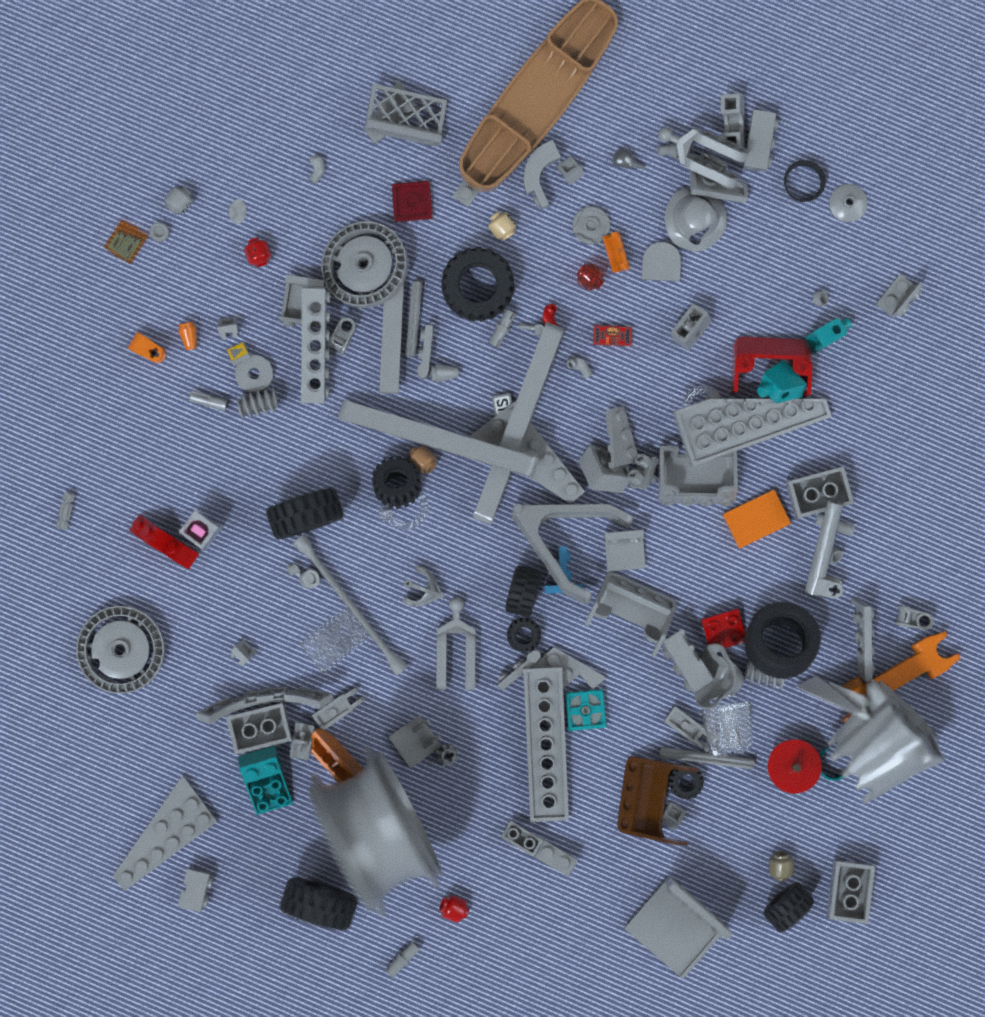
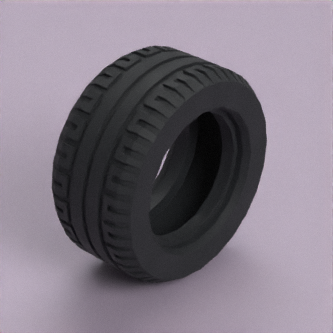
(794, 617)

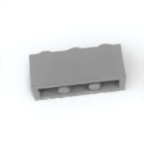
(760, 140)

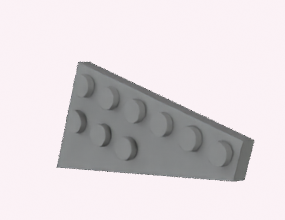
(549, 470)
(172, 828)

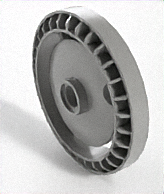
(355, 254)
(135, 646)

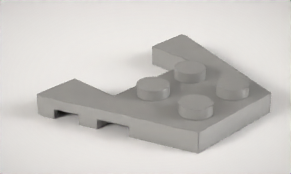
(570, 670)

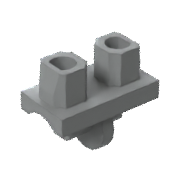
(644, 473)
(302, 741)

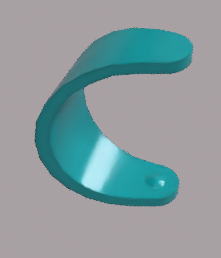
(822, 774)

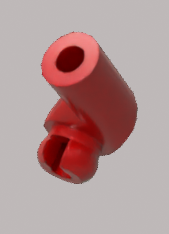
(549, 314)

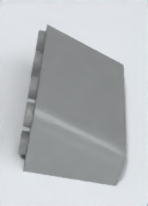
(699, 484)

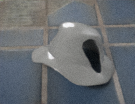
(691, 214)
(726, 676)

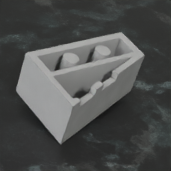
(686, 662)

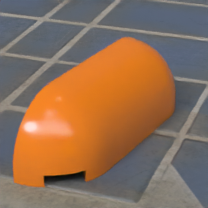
(333, 756)

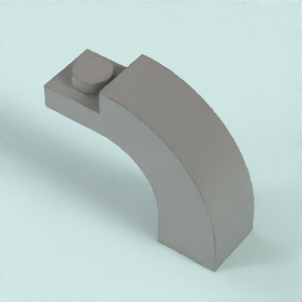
(537, 162)

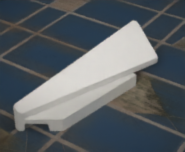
(836, 695)

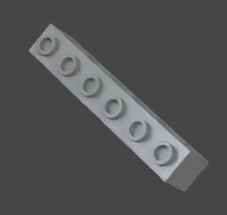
(309, 393)

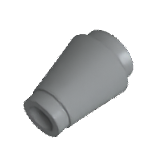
(443, 372)

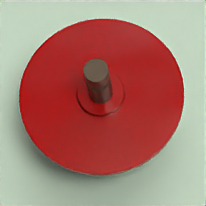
(794, 766)

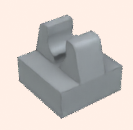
(228, 325)
(243, 652)

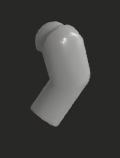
(670, 149)
(319, 168)

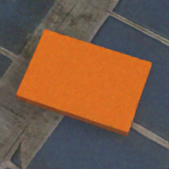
(756, 519)

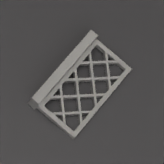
(401, 131)

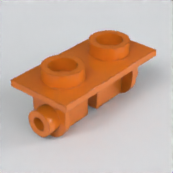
(616, 252)

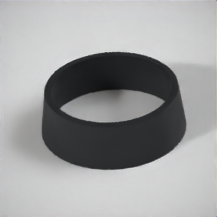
(814, 166)

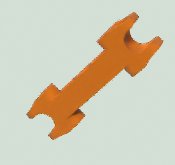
(924, 660)

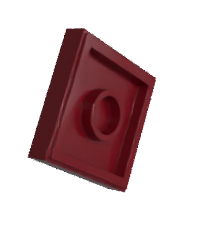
(412, 201)

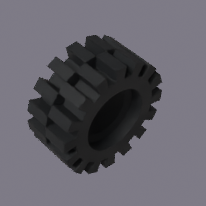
(524, 646)
(685, 793)

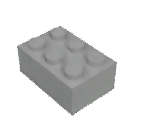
(811, 493)
(259, 728)
(850, 891)

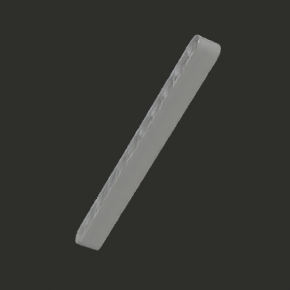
(520, 419)
(438, 438)

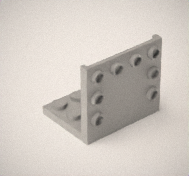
(676, 927)

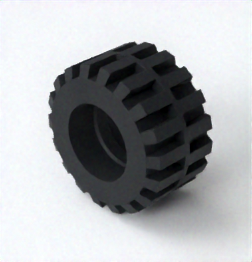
(394, 468)
(523, 591)
(788, 907)

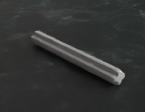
(702, 757)

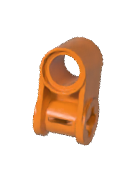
(144, 347)

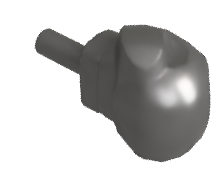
(624, 159)

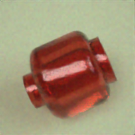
(590, 277)

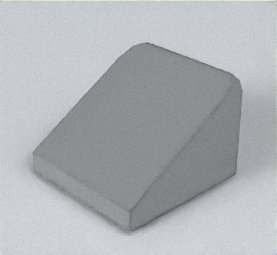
(570, 170)
(673, 816)

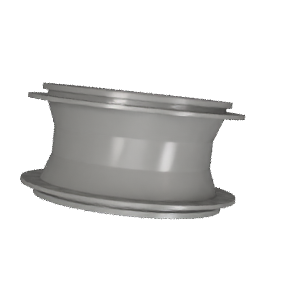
(374, 831)

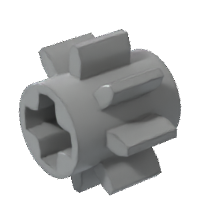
(453, 757)

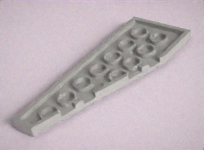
(728, 425)

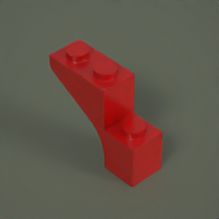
(163, 542)

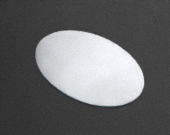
(237, 211)

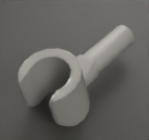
(538, 328)
(294, 569)

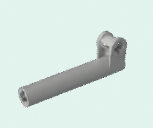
(818, 581)

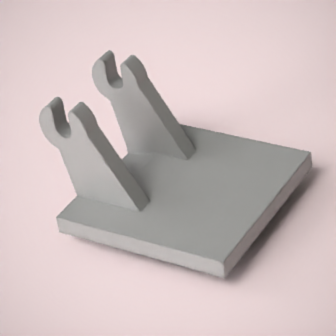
(415, 741)

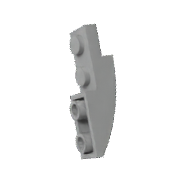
(539, 848)

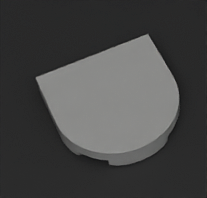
(661, 263)

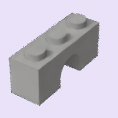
(734, 118)

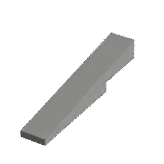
(391, 343)

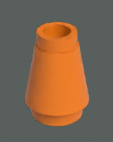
(188, 335)

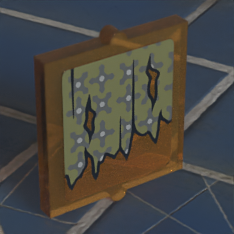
(126, 242)

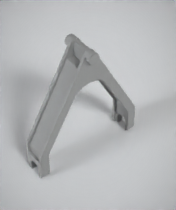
(532, 516)

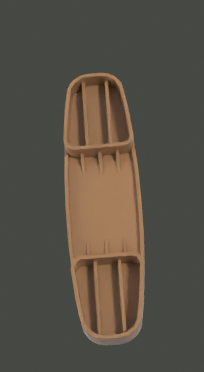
(538, 95)

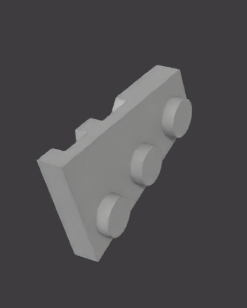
(621, 440)

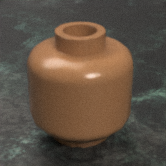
(423, 459)

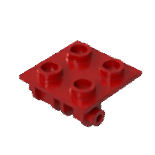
(724, 629)

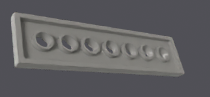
(556, 752)

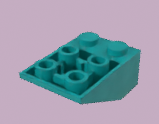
(265, 780)

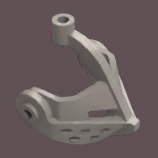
(432, 591)

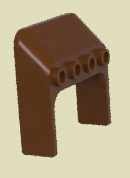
(644, 798)

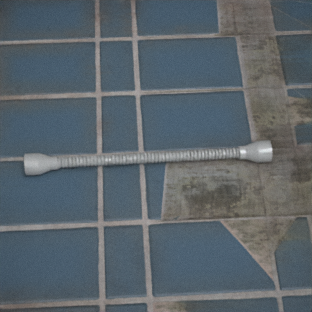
(304, 545)

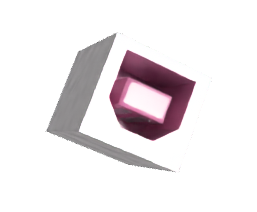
(200, 530)

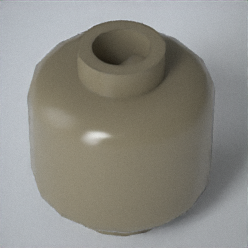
(781, 865)

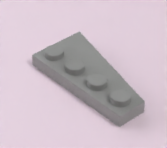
(863, 638)

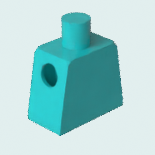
(828, 334)
(781, 383)

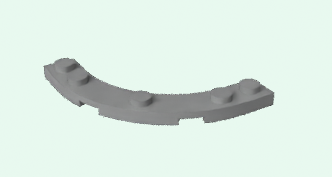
(264, 696)

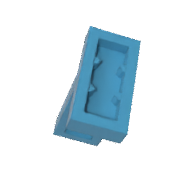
(563, 557)

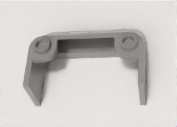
(635, 604)

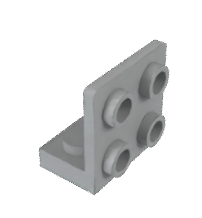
(898, 295)
(624, 550)

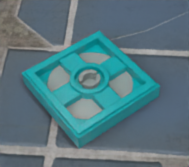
(585, 710)

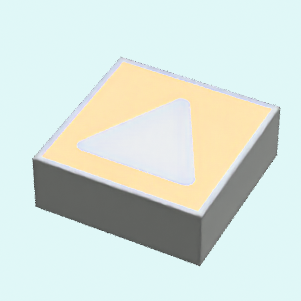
(238, 353)

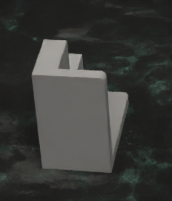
(597, 472)

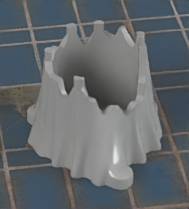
(888, 745)

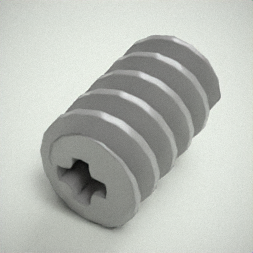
(257, 403)
(753, 673)

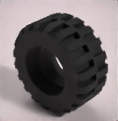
(477, 258)
(304, 513)
(318, 904)

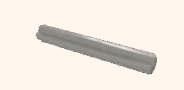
(414, 314)

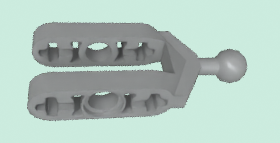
(702, 166)
(456, 626)

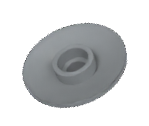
(846, 212)

